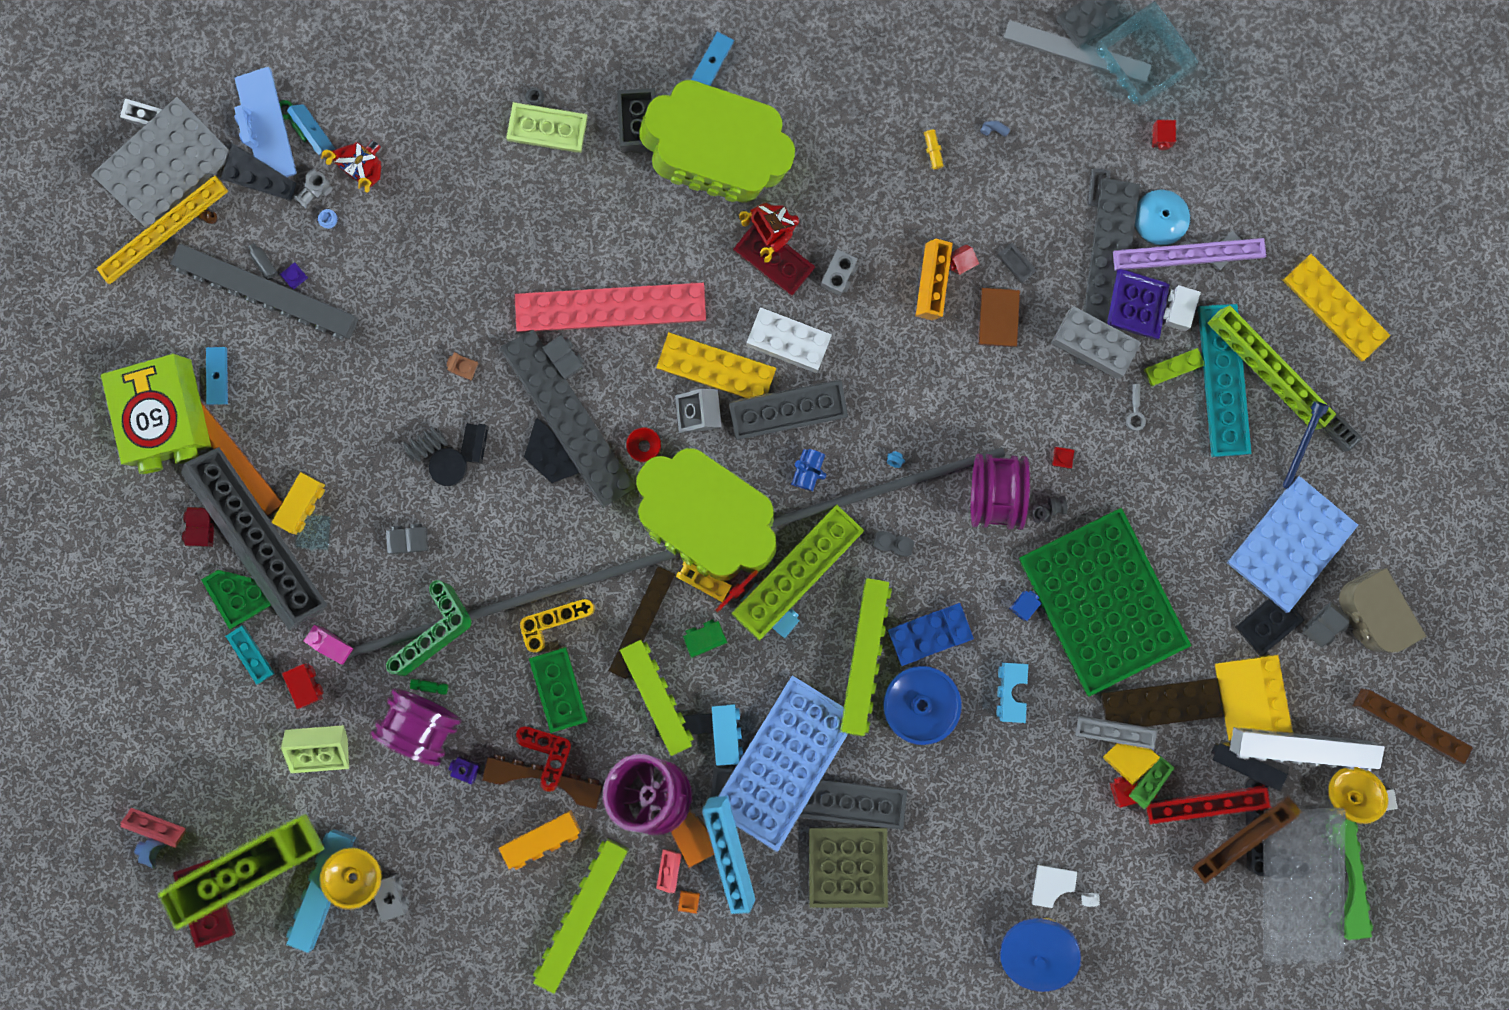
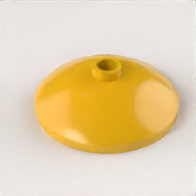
(1365, 788)
(338, 885)

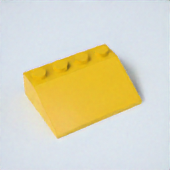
(1253, 694)

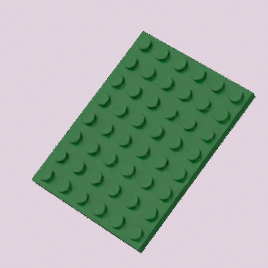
(1104, 602)

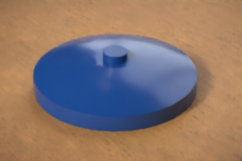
(922, 705)
(1040, 955)

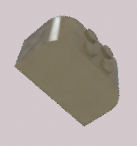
(1379, 612)

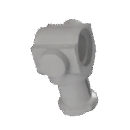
(311, 190)

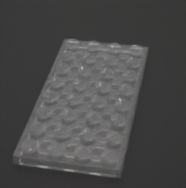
(1305, 889)

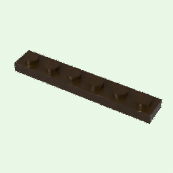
(643, 617)

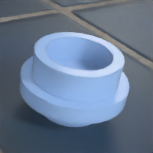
(327, 218)

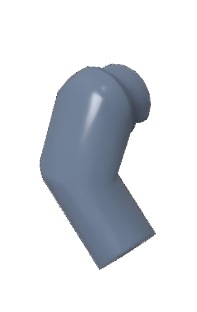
(996, 126)

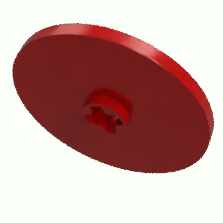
(736, 590)

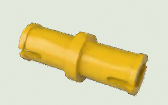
(933, 149)

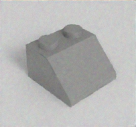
(698, 410)

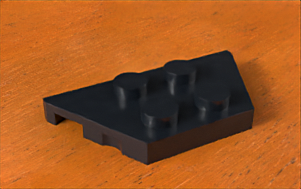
(548, 454)

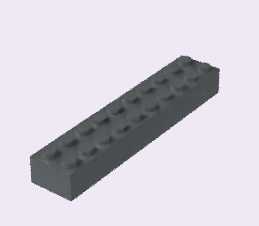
(253, 538)

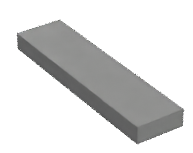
(1116, 732)

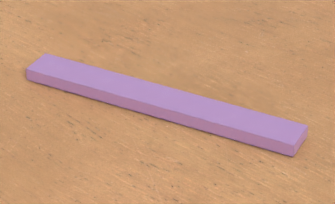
(1189, 254)

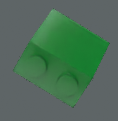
(705, 638)

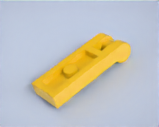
(708, 585)

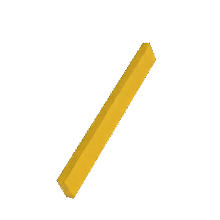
(162, 229)

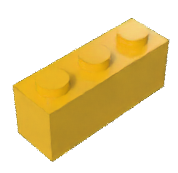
(299, 504)

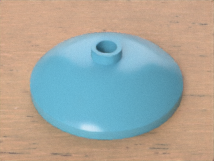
(1156, 227)

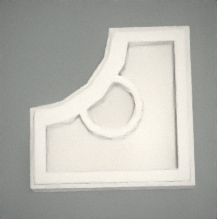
(1051, 883)

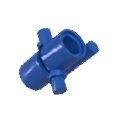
(808, 469)

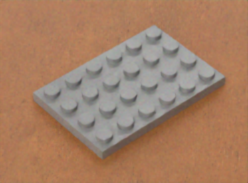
(162, 163)

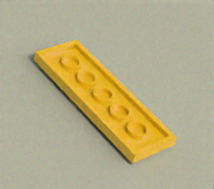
(1336, 307)
(715, 367)

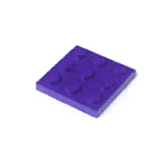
(1138, 304)

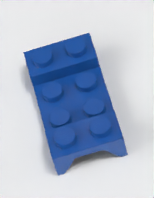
(930, 634)

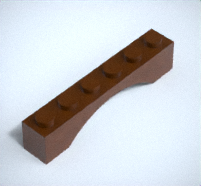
(1425, 732)
(582, 791)
(1246, 839)

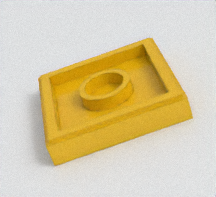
(1131, 761)

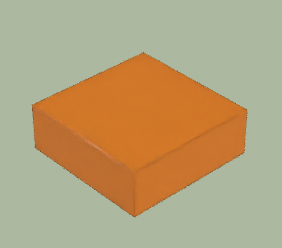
(688, 901)

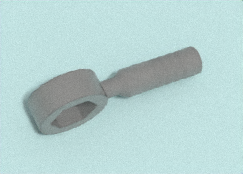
(1135, 403)

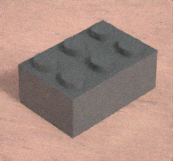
(631, 110)

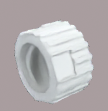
(1090, 899)

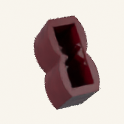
(199, 528)

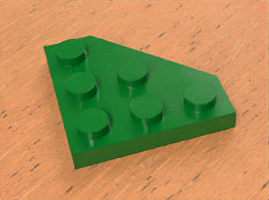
(235, 596)

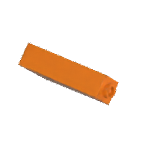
(693, 839)

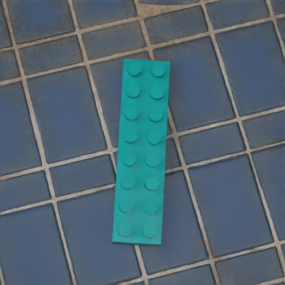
(1223, 390)

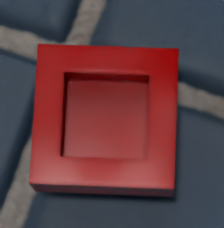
(1063, 457)

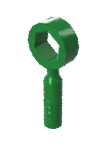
(288, 117)

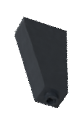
(1266, 772)

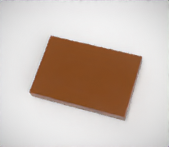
(999, 317)

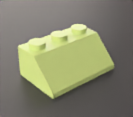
(316, 749)

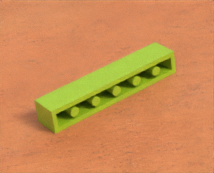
(656, 697)

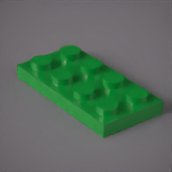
(558, 690)

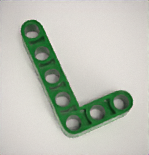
(433, 634)

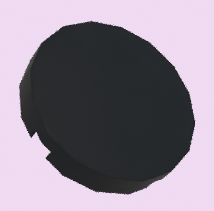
(447, 467)

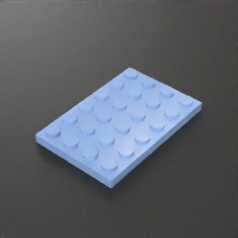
(1292, 544)

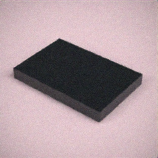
(1268, 626)

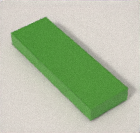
(1151, 782)

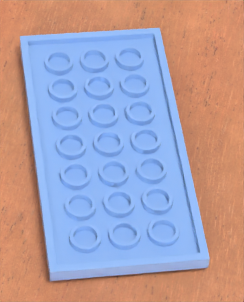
(784, 763)

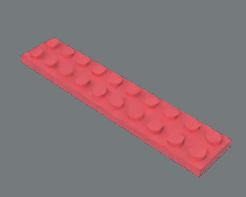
(610, 307)

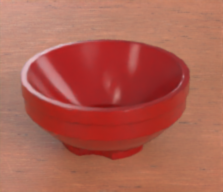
(639, 435)

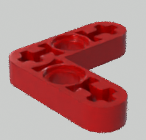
(551, 749)

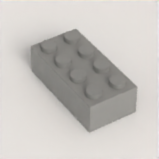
(1096, 342)

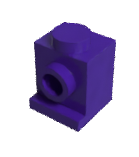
(472, 769)

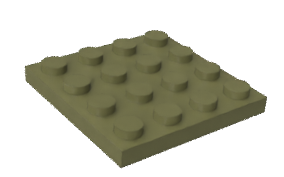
(848, 867)

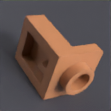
(461, 366)

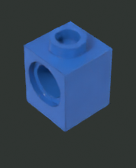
(1025, 605)

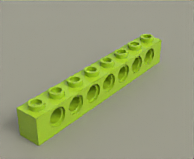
(1268, 364)

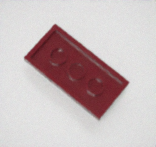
(786, 267)
(215, 924)

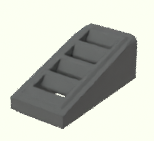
(1341, 442)

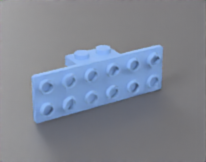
(262, 121)

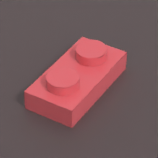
(668, 871)

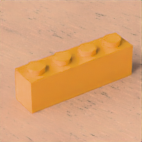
(934, 279)
(539, 840)

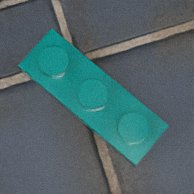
(250, 654)

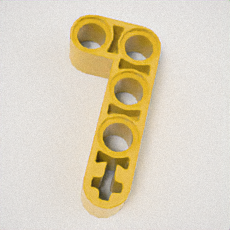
(558, 619)

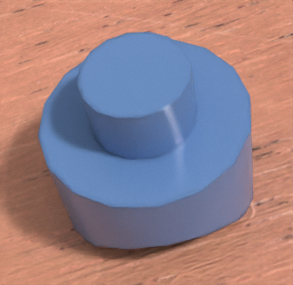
(148, 852)

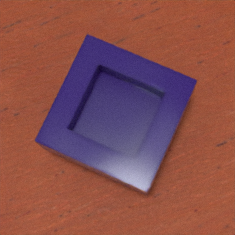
(294, 276)

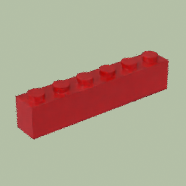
(1208, 804)

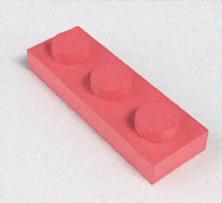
(153, 827)

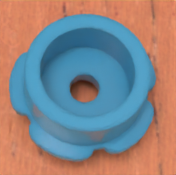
(895, 459)

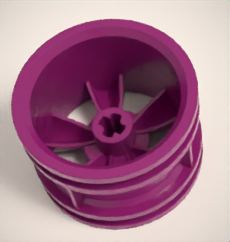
(1000, 491)
(415, 727)
(618, 795)

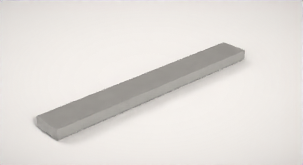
(1066, 49)

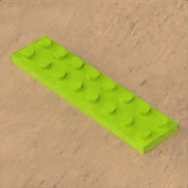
(797, 572)

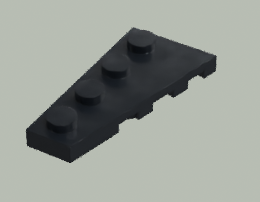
(252, 173)

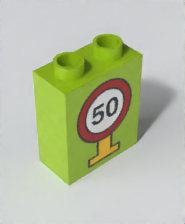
(156, 413)

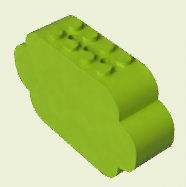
(716, 141)
(706, 514)
(240, 871)

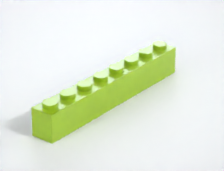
(864, 657)
(581, 915)

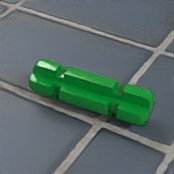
(428, 686)

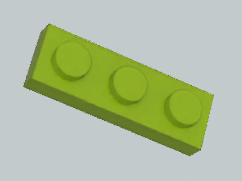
(1174, 367)

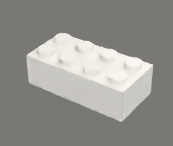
(788, 340)

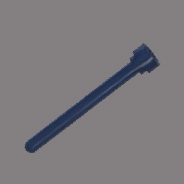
(1318, 411)

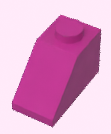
(328, 644)

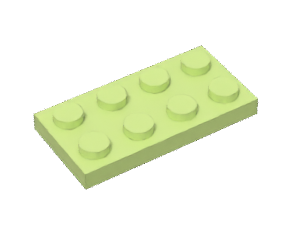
(547, 127)

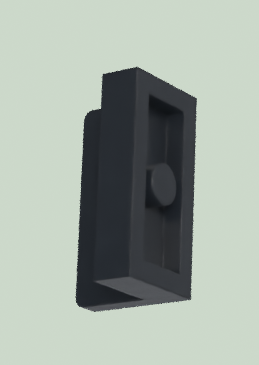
(474, 442)

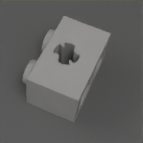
(387, 908)

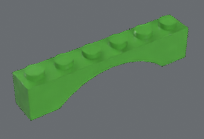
(1356, 916)

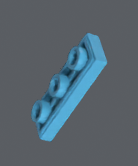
(717, 51)
(310, 128)
(216, 364)

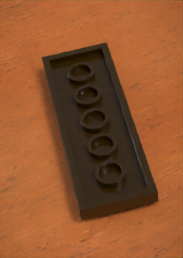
(1164, 703)

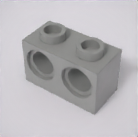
(835, 271)

